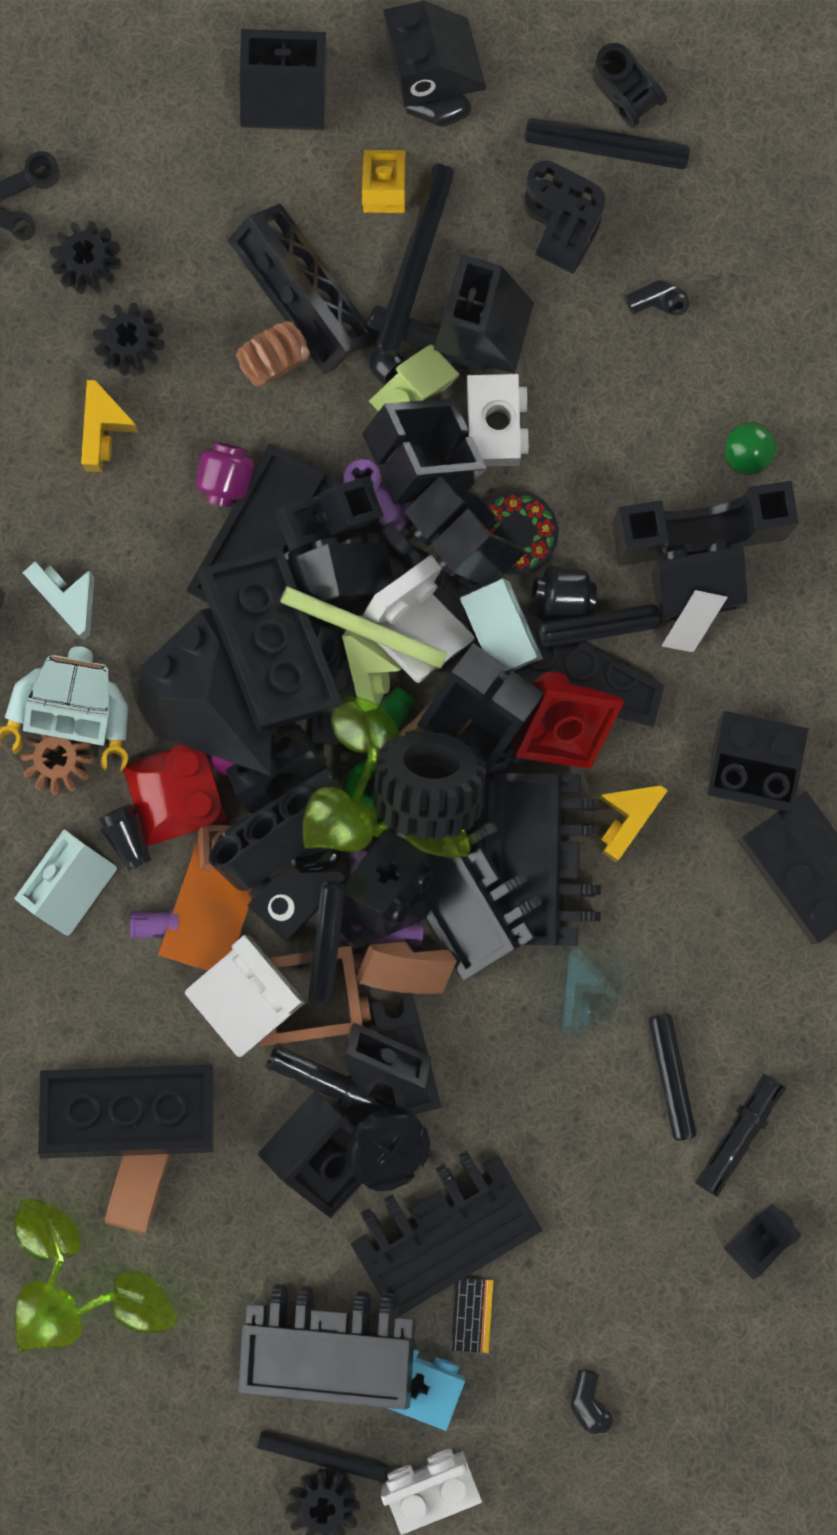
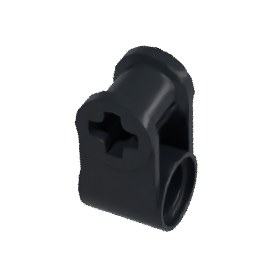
(632, 90)

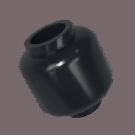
(564, 593)

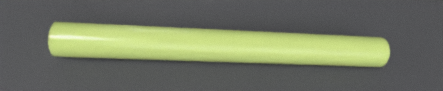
(363, 627)

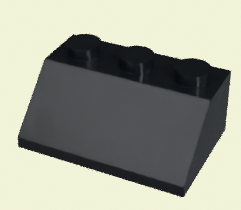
(800, 864)

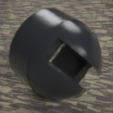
(384, 367)

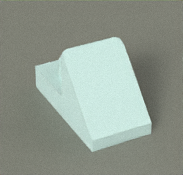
(73, 604)

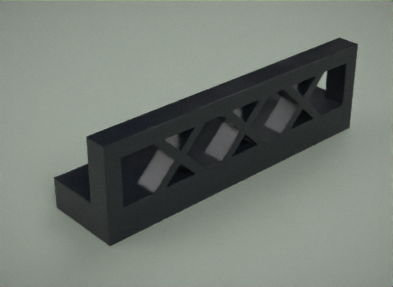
(295, 288)

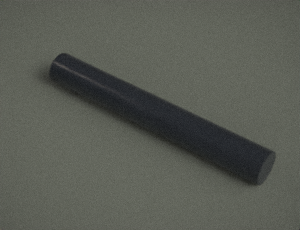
(321, 1456)

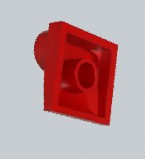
(566, 723)
(174, 793)

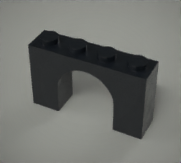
(758, 517)

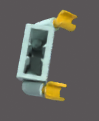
(71, 702)

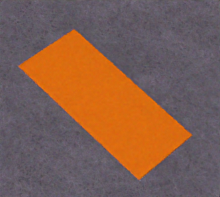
(208, 918)

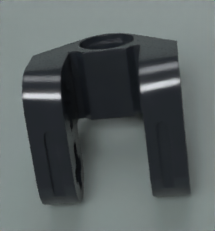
(568, 228)

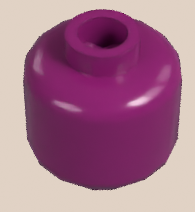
(224, 473)

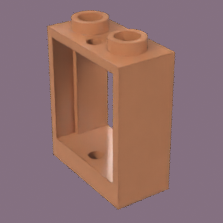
(358, 1005)

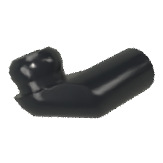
(443, 111)
(659, 295)
(585, 1407)

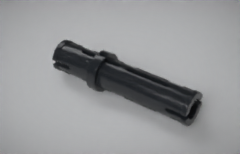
(325, 1080)
(745, 1127)

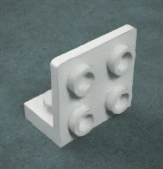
(415, 612)
(244, 996)
(430, 1491)

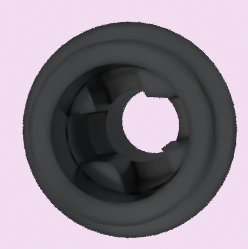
(126, 836)

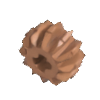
(272, 353)
(57, 773)

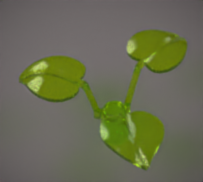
(346, 823)
(48, 1316)

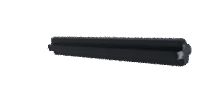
(414, 261)

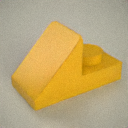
(383, 181)
(100, 416)
(636, 807)

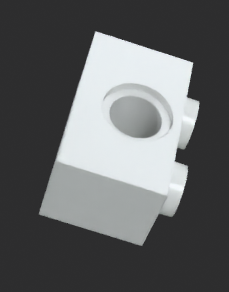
(503, 395)

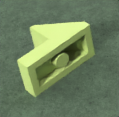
(418, 379)
(369, 666)

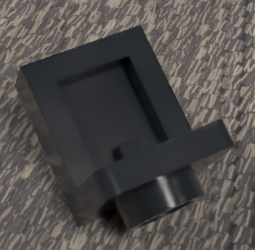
(762, 1240)

